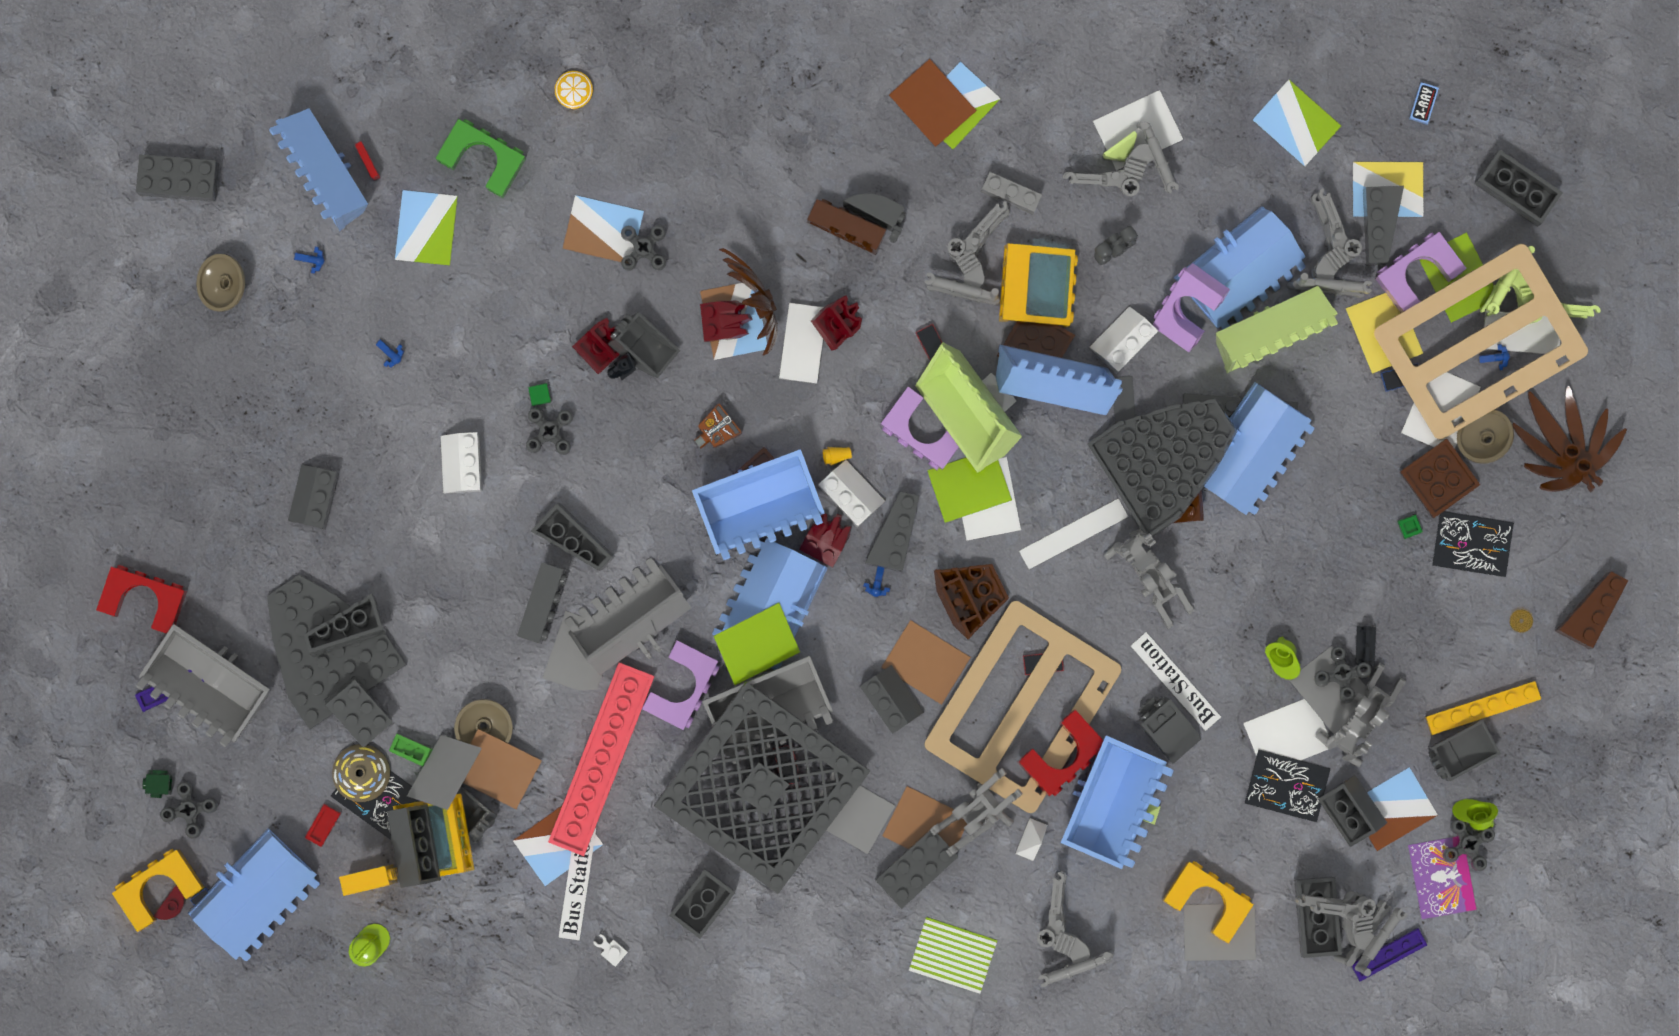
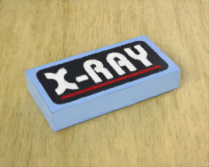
(1424, 103)

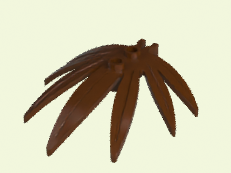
(760, 300)
(1573, 459)

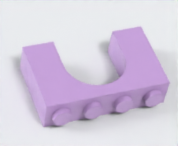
(1434, 250)
(1172, 321)
(897, 424)
(680, 713)

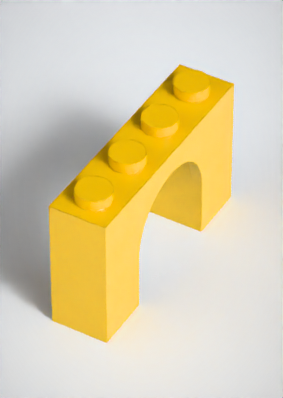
(369, 879)
(130, 894)
(1235, 905)

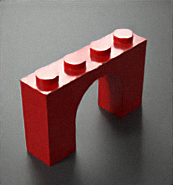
(121, 582)
(1052, 779)

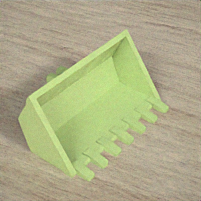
(1275, 328)
(967, 408)

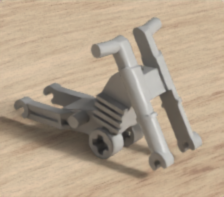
(1133, 167)
(1335, 258)
(969, 264)
(1152, 573)
(1366, 715)
(979, 813)
(1358, 924)
(1066, 942)

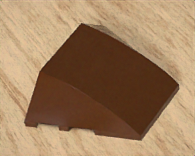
(970, 595)

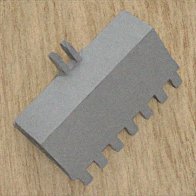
(628, 618)
(791, 686)
(223, 701)

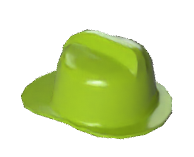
(1283, 658)
(1477, 813)
(369, 945)

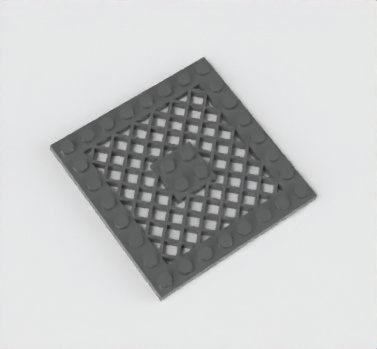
(762, 787)

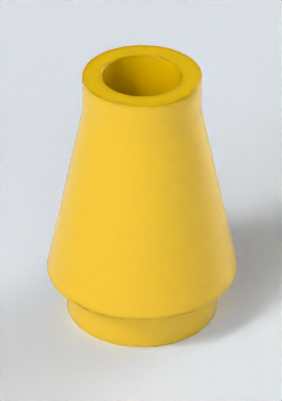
(836, 454)

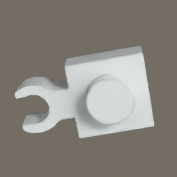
(612, 951)

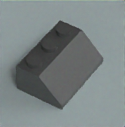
(313, 496)
(891, 699)
(1352, 811)

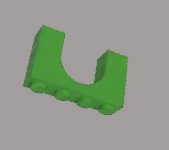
(465, 136)

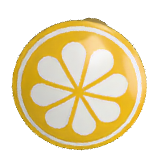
(573, 89)

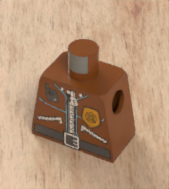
(717, 428)

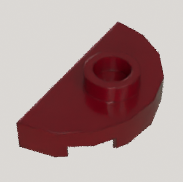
(171, 906)

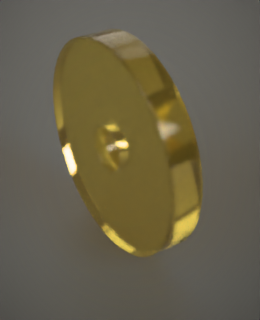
(1527, 621)

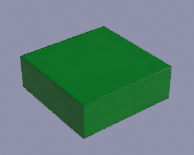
(539, 394)
(1409, 526)

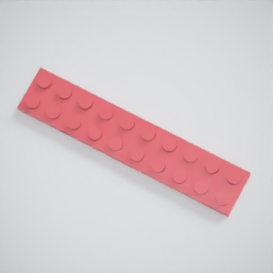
(601, 759)

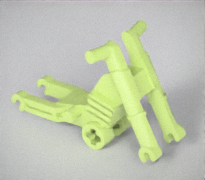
(1524, 295)

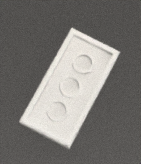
(1533, 338)
(801, 345)

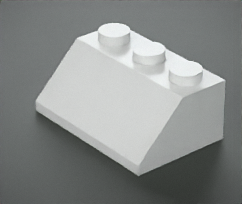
(1123, 339)
(461, 463)
(851, 493)

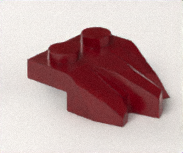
(723, 320)
(837, 322)
(595, 348)
(826, 540)

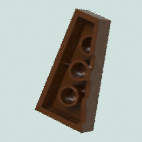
(846, 226)
(1593, 612)

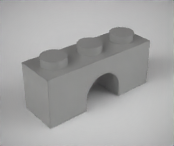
(1004, 189)

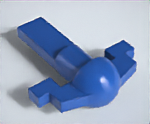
(318, 260)
(1504, 357)
(396, 358)
(875, 591)

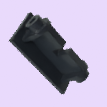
(622, 368)
(1365, 644)

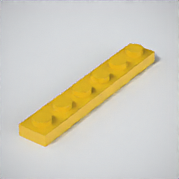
(1483, 708)

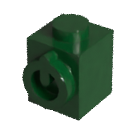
(157, 783)

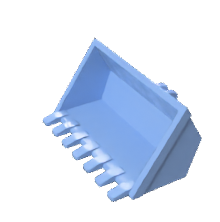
(321, 167)
(1248, 263)
(1056, 380)
(1264, 439)
(759, 503)
(775, 578)
(1115, 803)
(253, 895)

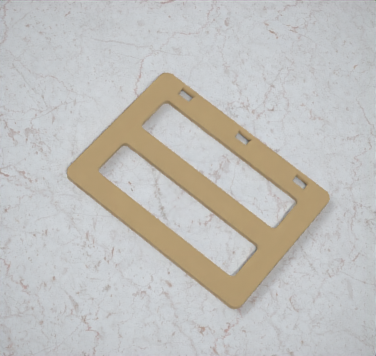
(1543, 304)
(1059, 644)

